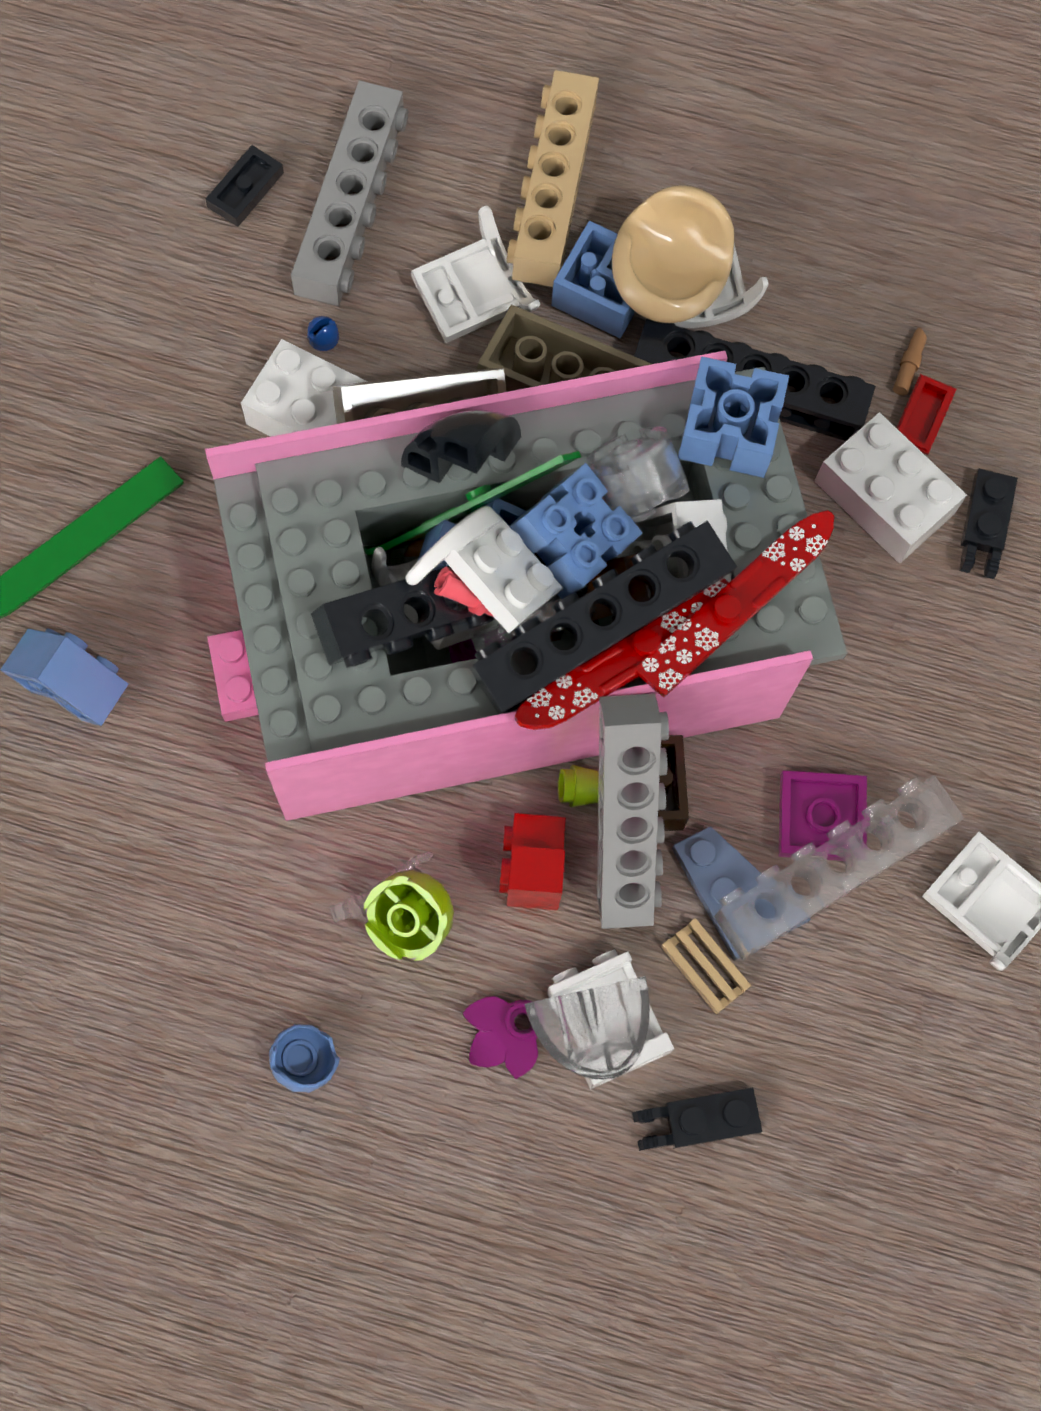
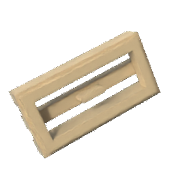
(717, 954)

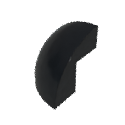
(461, 440)

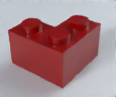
(536, 863)

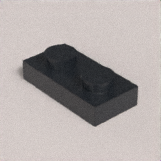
(244, 185)

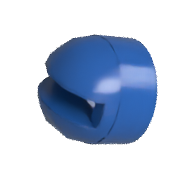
(327, 337)

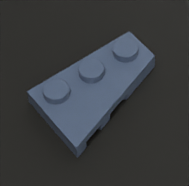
(717, 870)

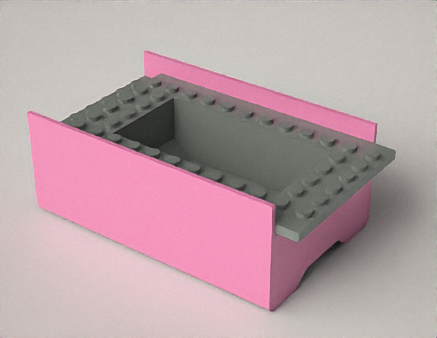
(414, 719)

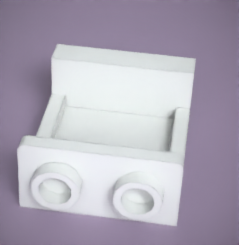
(610, 969)

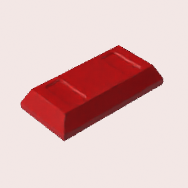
(925, 412)

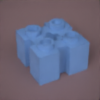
(733, 417)
(576, 530)

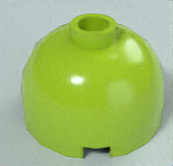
(409, 915)

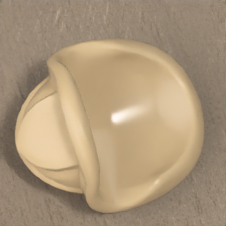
(674, 254)

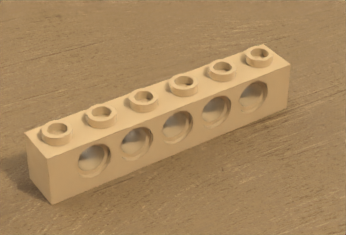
(554, 178)

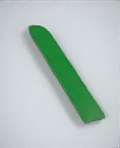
(476, 499)
(86, 534)

